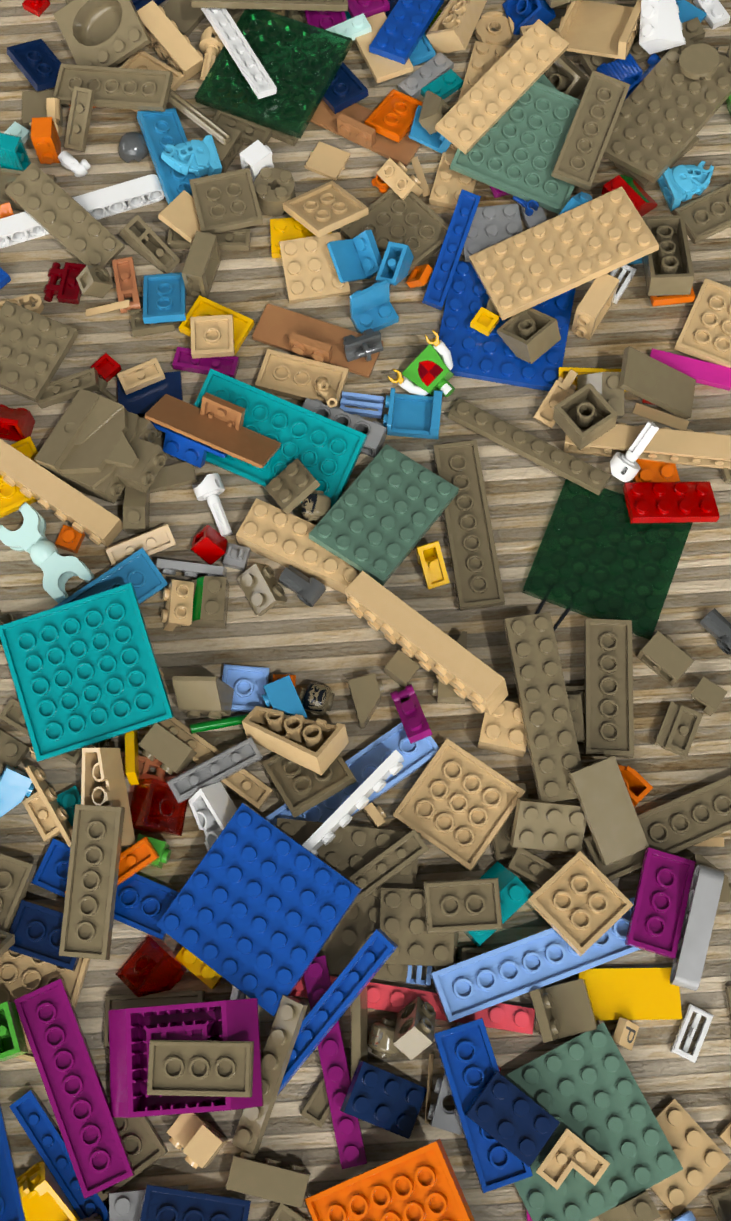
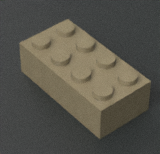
(669, 268)

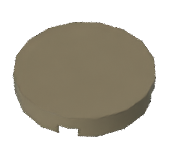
(699, 61)

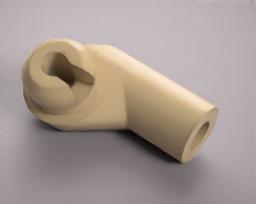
(327, 393)

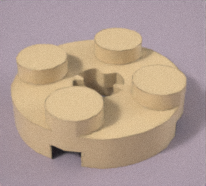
(496, 20)

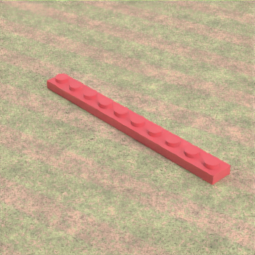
(395, 998)

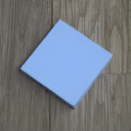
(247, 686)

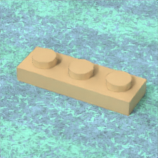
(151, 541)

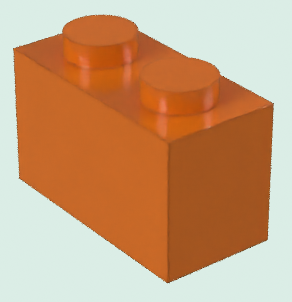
(45, 140)

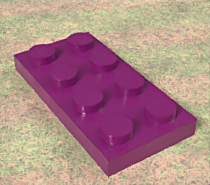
(660, 903)

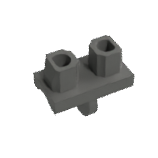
(362, 346)

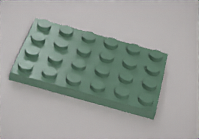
(384, 514)

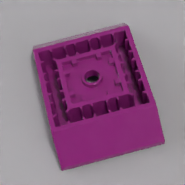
(129, 1053)

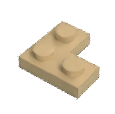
(571, 1153)

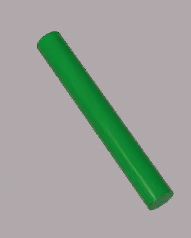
(216, 724)

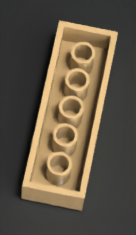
(287, 542)

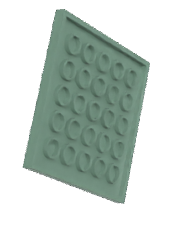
(524, 149)
(599, 1101)

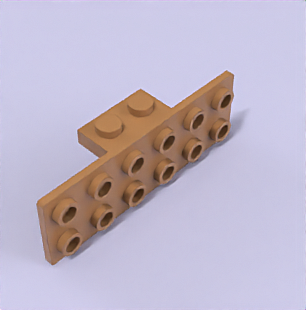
(350, 125)
(309, 338)
(215, 425)

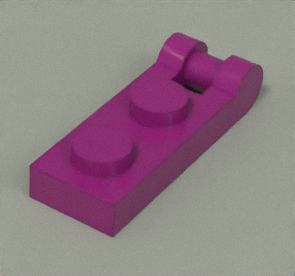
(411, 714)

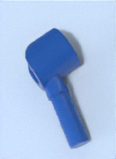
(653, 59)
(527, 205)

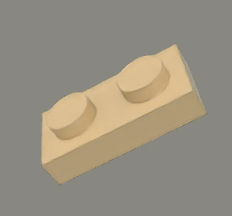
(141, 376)

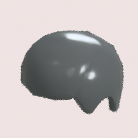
(132, 147)

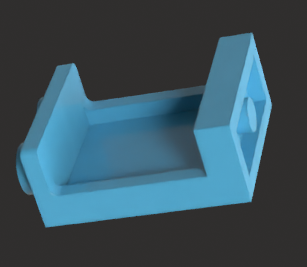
(413, 415)

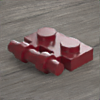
(68, 290)

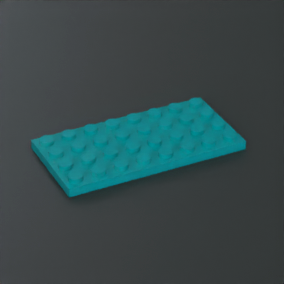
(320, 443)

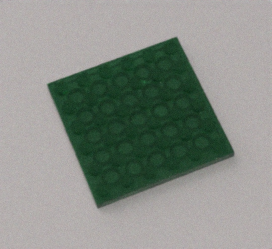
(297, 59)
(605, 563)

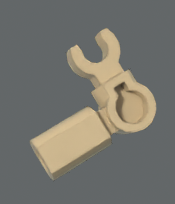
(53, 111)

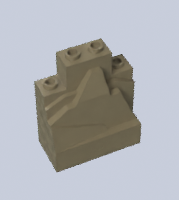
(102, 448)

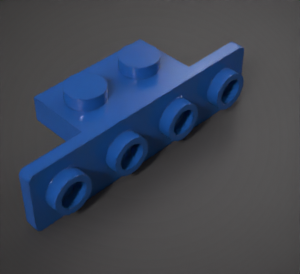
(186, 448)

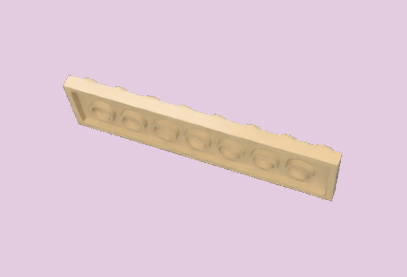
(501, 86)

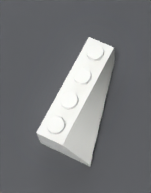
(660, 26)
(212, 811)

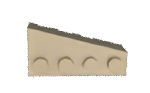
(455, 25)
(169, 41)
(296, 738)
(105, 784)

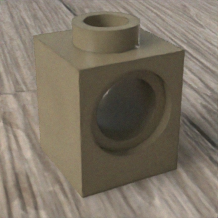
(94, 281)

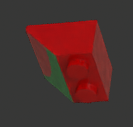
(637, 195)

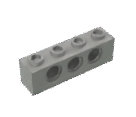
(375, 431)
(440, 1117)

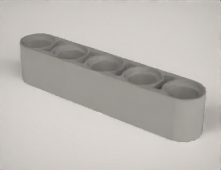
(697, 927)

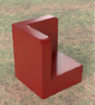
(209, 544)

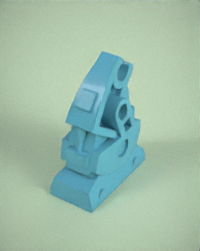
(194, 157)
(683, 182)

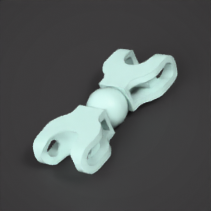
(44, 553)

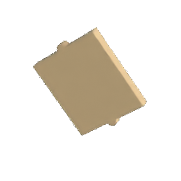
(327, 160)

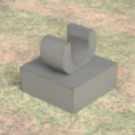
(236, 557)

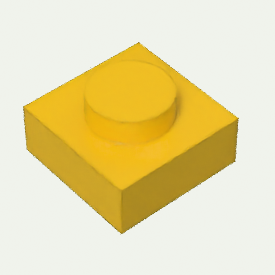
(484, 321)

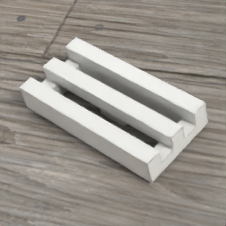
(625, 268)
(675, 1047)

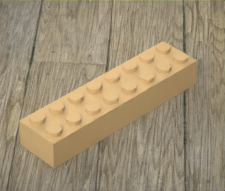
(426, 643)

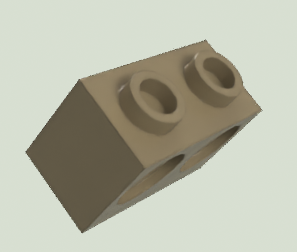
(414, 1028)

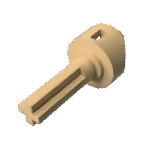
(211, 48)

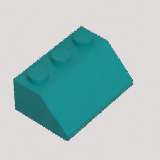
(512, 897)

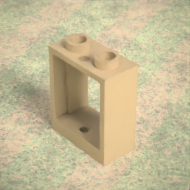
(594, 306)

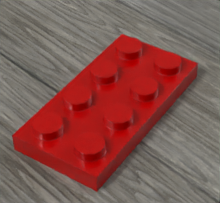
(670, 502)

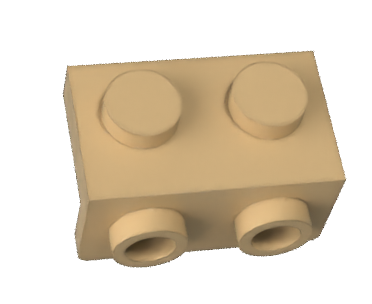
(398, 180)
(178, 604)

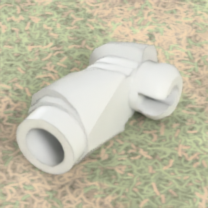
(70, 163)

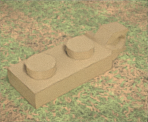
(560, 390)

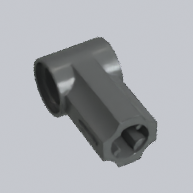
(306, 588)
(719, 629)

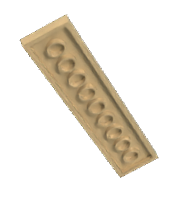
(449, 182)

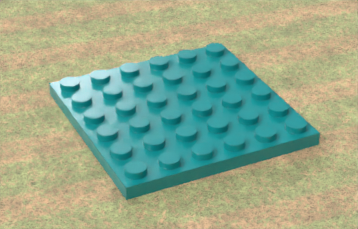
(85, 672)

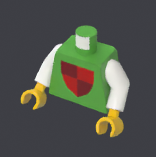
(428, 371)

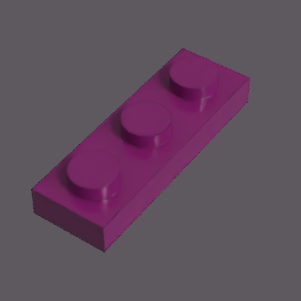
(224, 365)

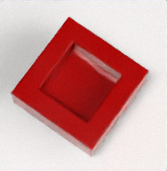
(36, 7)
(106, 367)

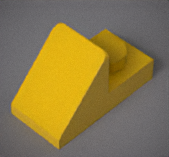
(432, 564)

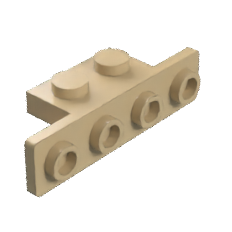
(44, 809)

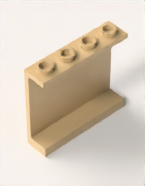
(600, 28)

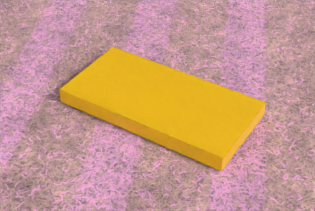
(632, 994)

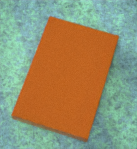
(394, 115)

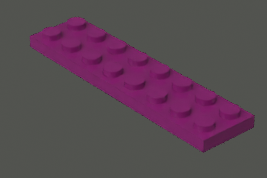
(74, 1088)

